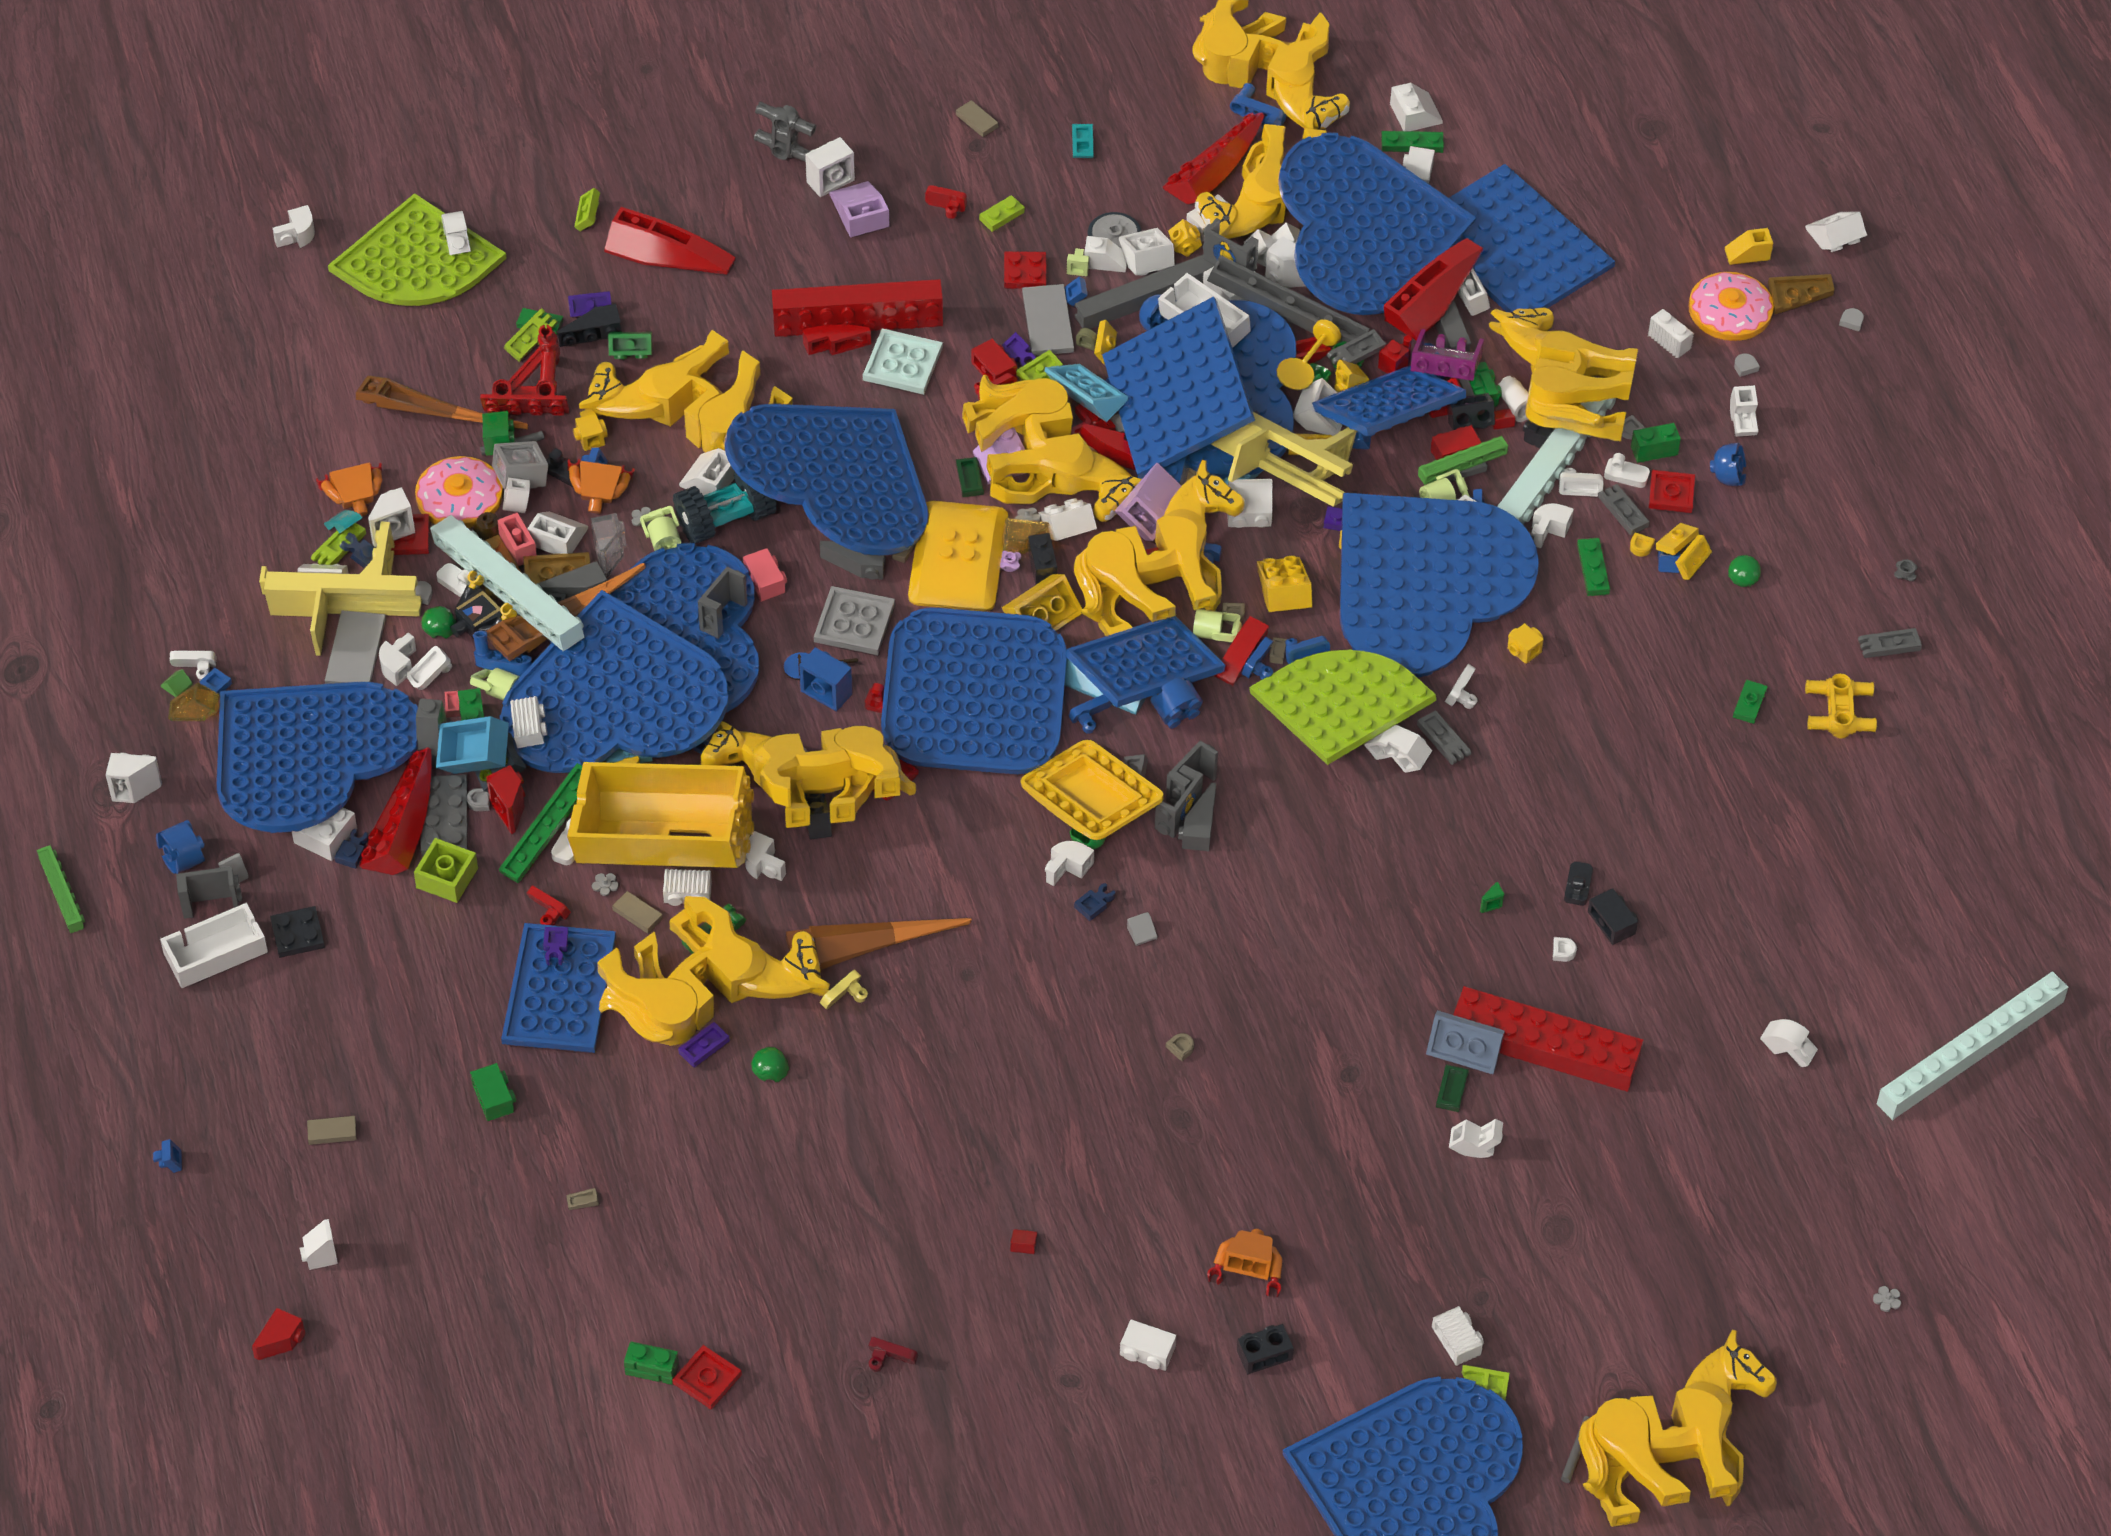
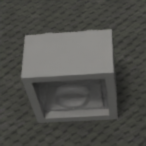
(520, 461)

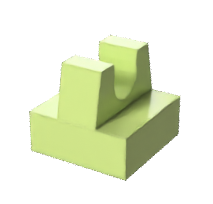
(1077, 263)

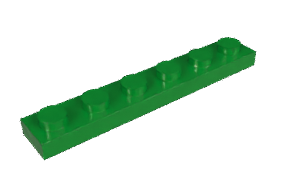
(543, 828)

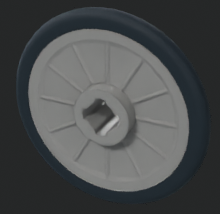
(1112, 226)

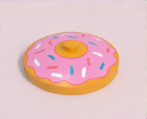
(1731, 306)
(458, 488)

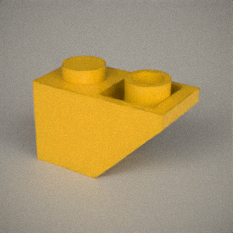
(1750, 247)
(1348, 376)

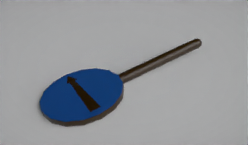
(791, 665)

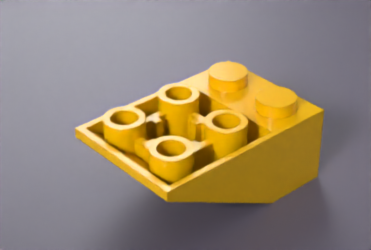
(1285, 584)

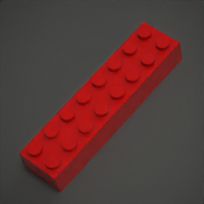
(867, 305)
(1555, 1039)

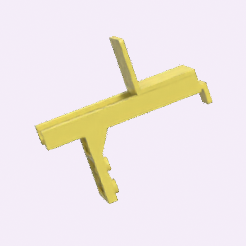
(1251, 451)
(330, 593)

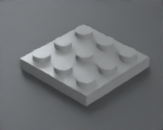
(854, 620)

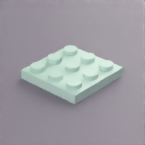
(902, 361)

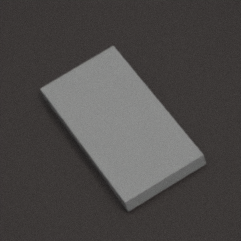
(1047, 319)
(355, 647)

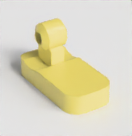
(849, 984)

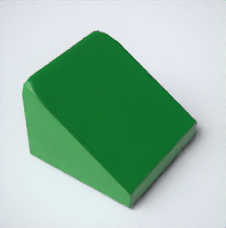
(1492, 899)

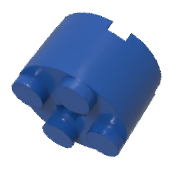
(1177, 702)
(180, 847)

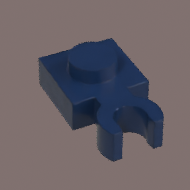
(361, 551)
(351, 851)
(1093, 903)

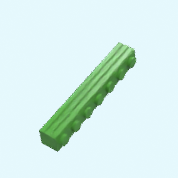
(1463, 459)
(61, 889)

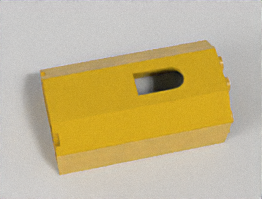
(632, 807)

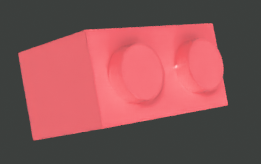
(516, 538)
(765, 574)

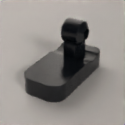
(559, 466)
(1578, 883)

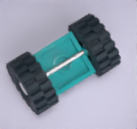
(702, 513)

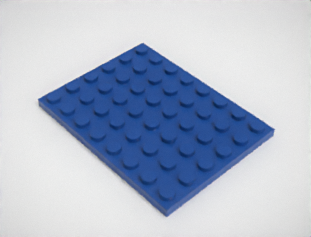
(1528, 246)
(1178, 387)

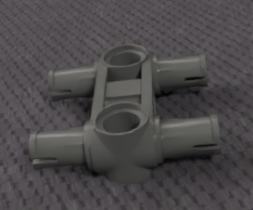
(785, 130)

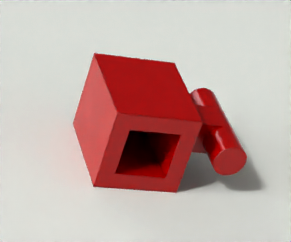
(1395, 355)

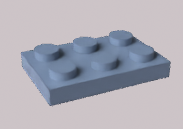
(1465, 1042)

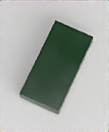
(969, 477)
(1452, 1088)

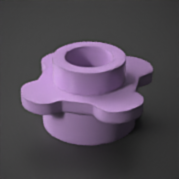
(1010, 561)

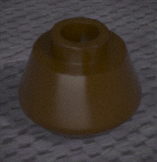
(486, 525)

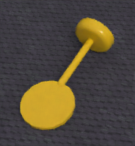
(1297, 372)

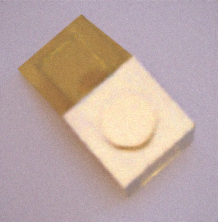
(1017, 532)
(194, 704)

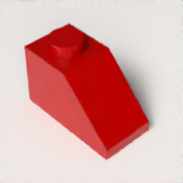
(278, 1335)

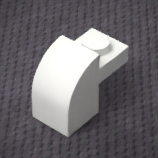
(298, 230)
(456, 232)
(1742, 410)
(516, 495)
(1551, 519)
(395, 658)
(1069, 857)
(762, 859)
(1789, 1037)
(1476, 1140)

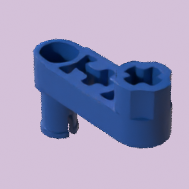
(1243, 101)
(494, 659)

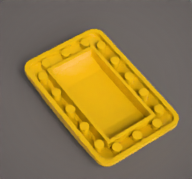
(958, 557)
(1091, 790)

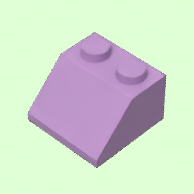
(1005, 443)

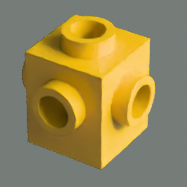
(1185, 238)

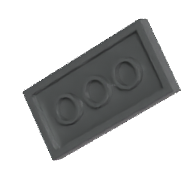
(446, 812)

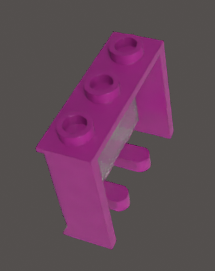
(1446, 361)

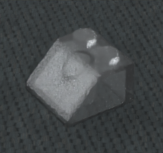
(608, 541)

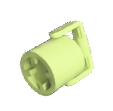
(1443, 488)
(661, 529)
(1209, 625)
(497, 683)

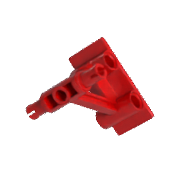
(536, 399)

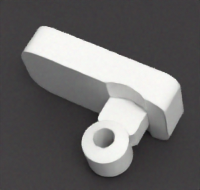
(1626, 472)
(1580, 483)
(453, 578)
(201, 659)
(429, 668)
(1461, 695)
(562, 850)

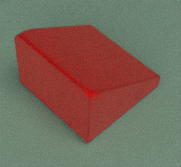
(1504, 419)
(1023, 1241)

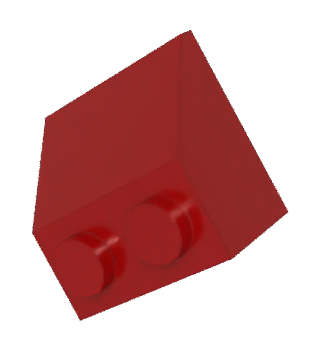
(507, 796)

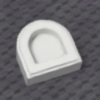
(1563, 949)

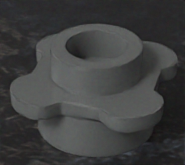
(1906, 570)

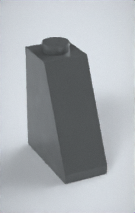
(428, 720)

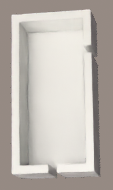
(1192, 292)
(214, 945)

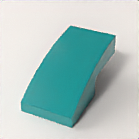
(1082, 140)
(343, 520)

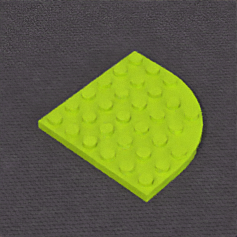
(409, 259)
(1341, 699)

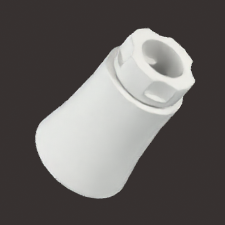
(1515, 397)

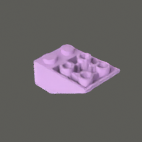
(861, 208)
(1148, 501)

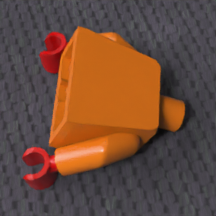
(598, 482)
(353, 486)
(1249, 1255)

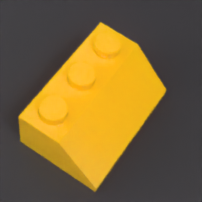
(1048, 600)

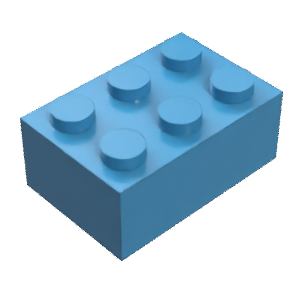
(472, 745)

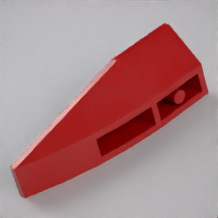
(1215, 162)
(663, 244)
(1432, 290)
(402, 820)

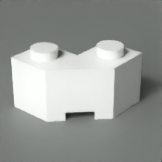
(1266, 240)
(1402, 745)

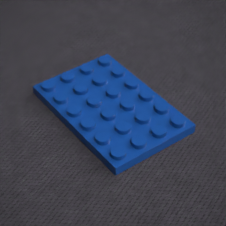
(1388, 400)
(1144, 659)
(555, 1002)

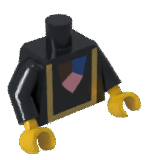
(477, 610)

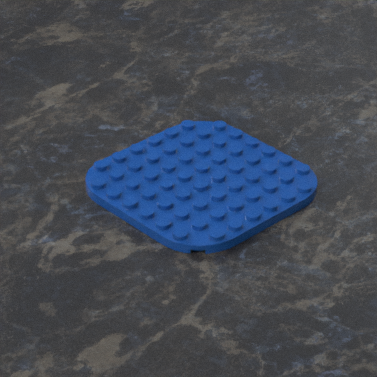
(974, 690)

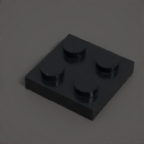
(297, 931)

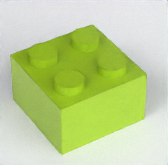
(446, 870)

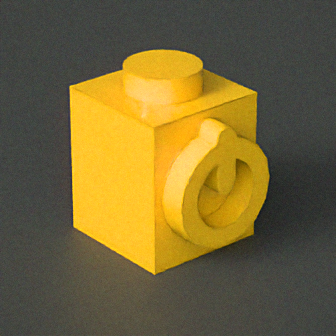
(590, 431)
(1525, 643)

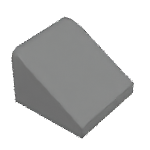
(237, 866)
(1141, 928)

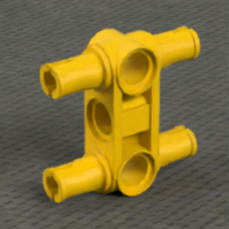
(1840, 716)

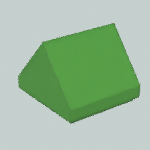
(177, 683)

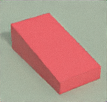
(452, 704)

